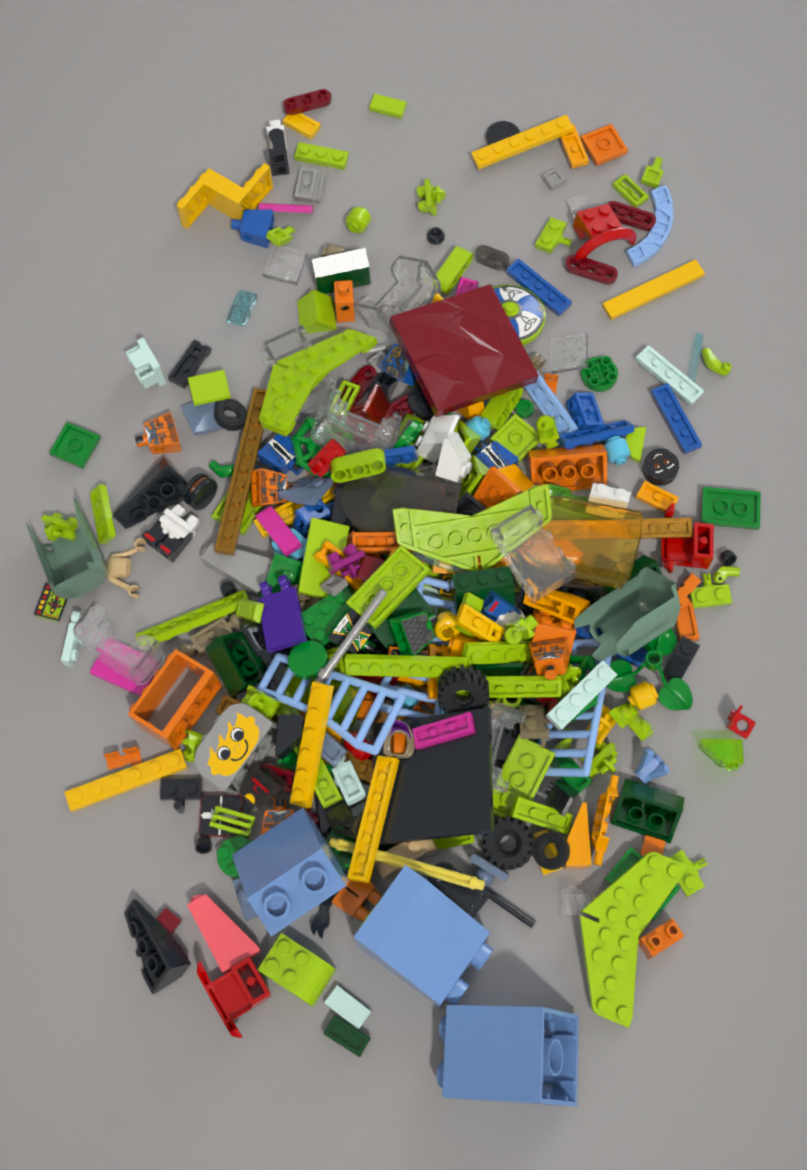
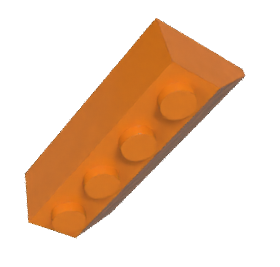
(569, 467)

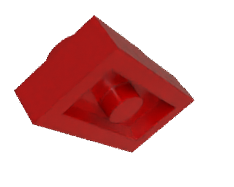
(322, 461)

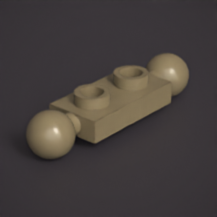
(208, 634)

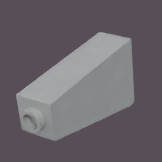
(242, 569)

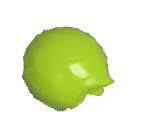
(192, 743)

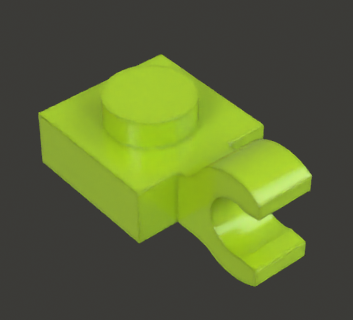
(653, 174)
(280, 237)

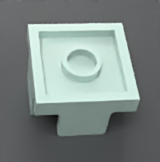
(147, 367)

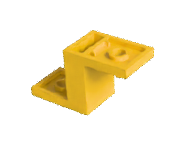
(224, 195)

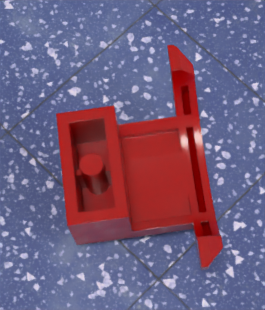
(601, 227)
(688, 552)
(235, 992)

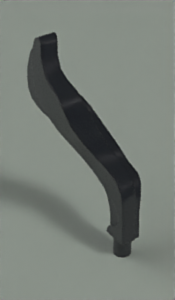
(323, 920)

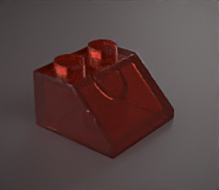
(376, 406)

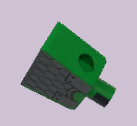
(413, 631)

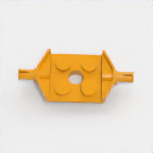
(599, 829)

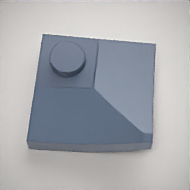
(201, 418)
(307, 491)

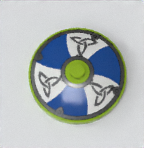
(523, 310)

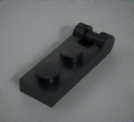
(189, 363)

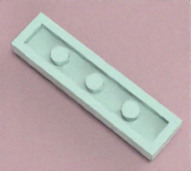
(667, 373)
(581, 695)

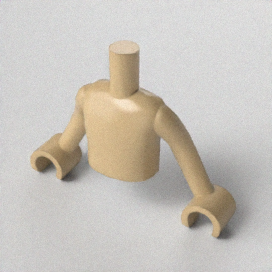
(120, 567)

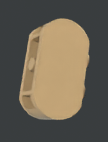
(413, 850)

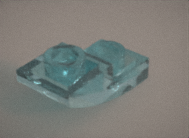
(241, 308)

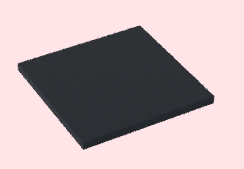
(442, 786)

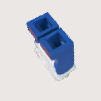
(500, 610)

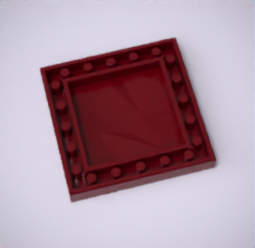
(463, 350)

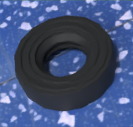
(237, 408)
(563, 851)

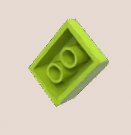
(297, 969)

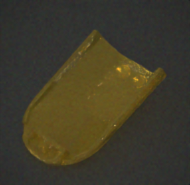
(596, 538)

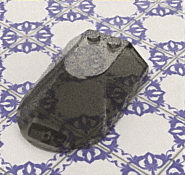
(371, 499)

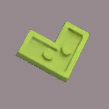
(628, 715)

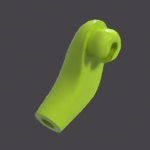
(714, 364)

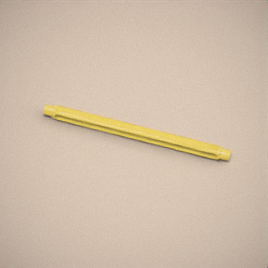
(419, 867)

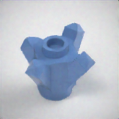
(651, 766)

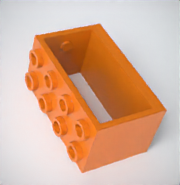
(190, 709)

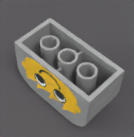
(234, 743)

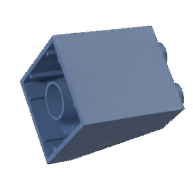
(289, 871)
(424, 938)
(509, 1054)

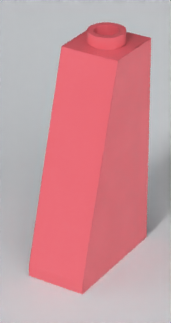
(222, 935)

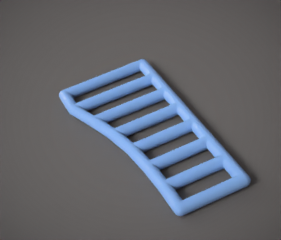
(346, 680)
(411, 693)
(590, 734)

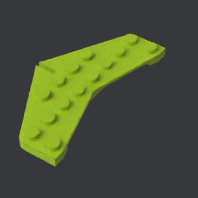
(301, 372)
(461, 537)
(612, 941)

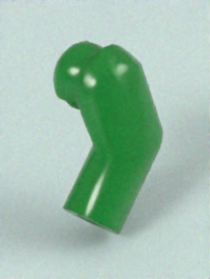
(221, 471)

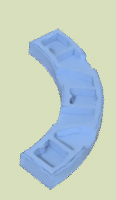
(658, 234)

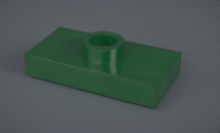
(347, 1036)

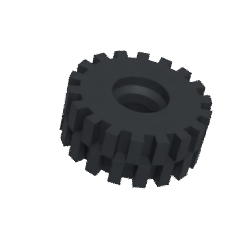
(460, 680)
(515, 858)

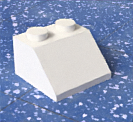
(434, 433)
(454, 459)
(610, 496)

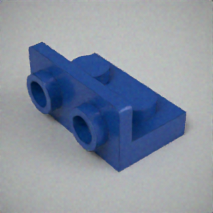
(584, 410)

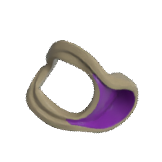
(403, 728)

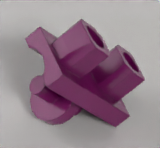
(352, 556)

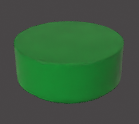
(524, 409)

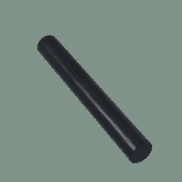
(510, 908)

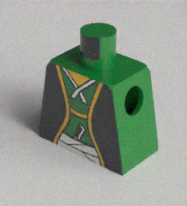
(344, 626)

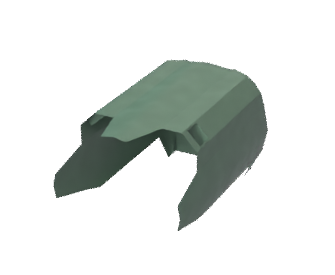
(73, 565)
(632, 614)

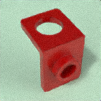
(736, 716)

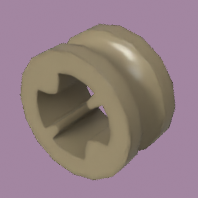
(538, 362)

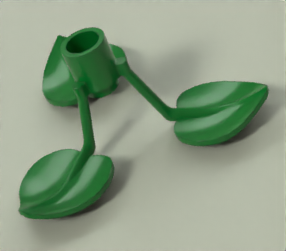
(675, 694)

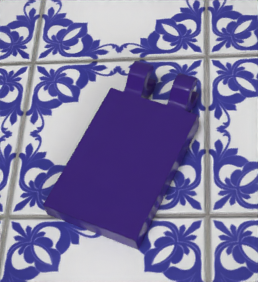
(281, 616)

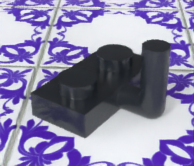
(181, 790)

